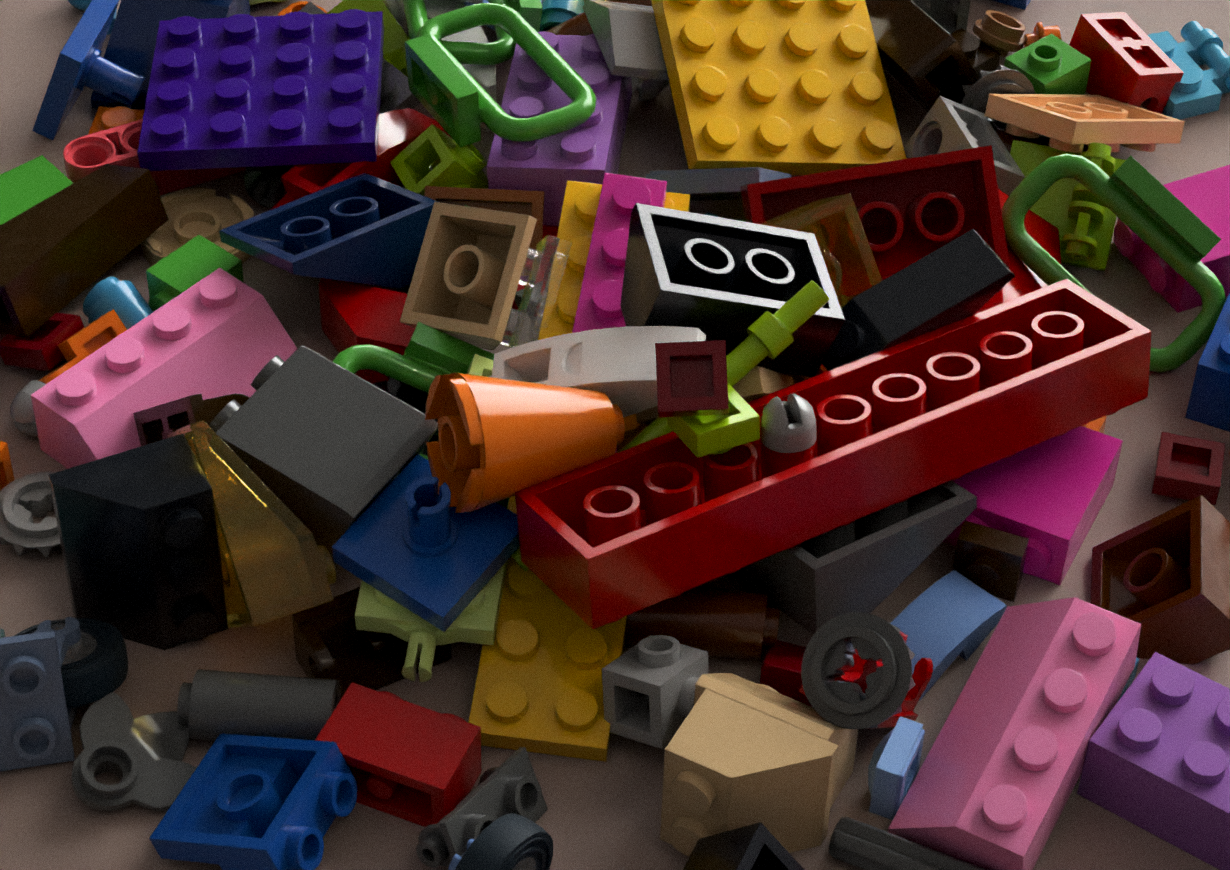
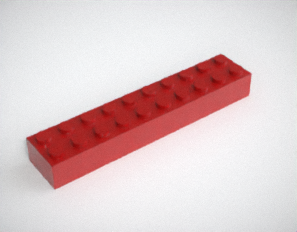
(884, 429)

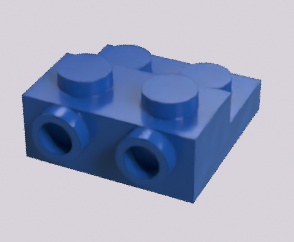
(258, 804)

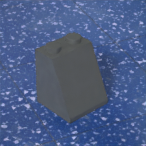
(322, 439)

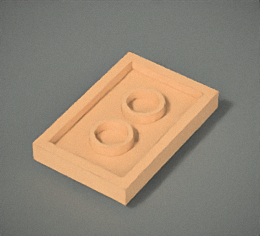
(1082, 120)

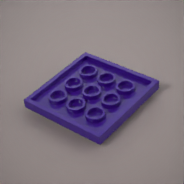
(264, 91)

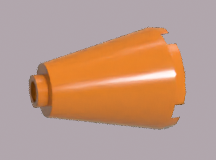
(514, 435)

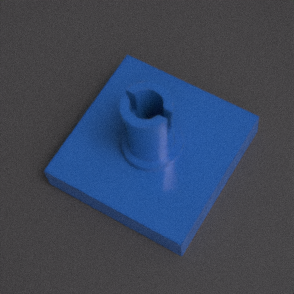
(83, 67)
(423, 550)

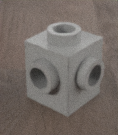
(652, 689)

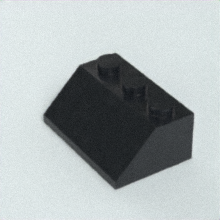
(723, 278)
(143, 544)

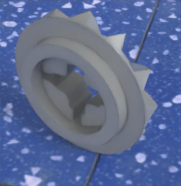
(18, 503)

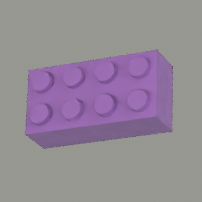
(572, 155)
(1167, 760)

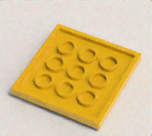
(777, 84)

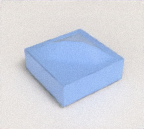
(894, 767)

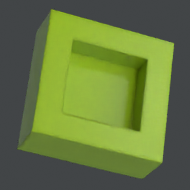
(718, 432)

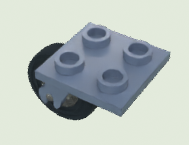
(45, 680)

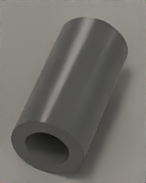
(256, 705)

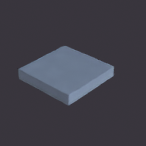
(714, 183)

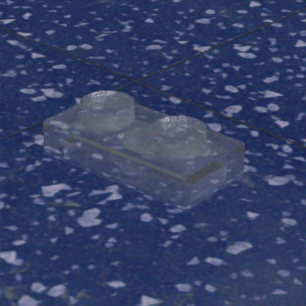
(542, 280)

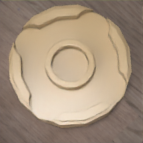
(193, 214)

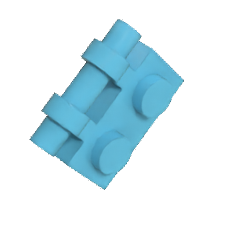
(1198, 89)

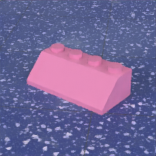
(198, 343)
(1019, 734)

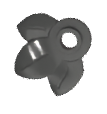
(139, 751)

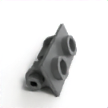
(499, 792)

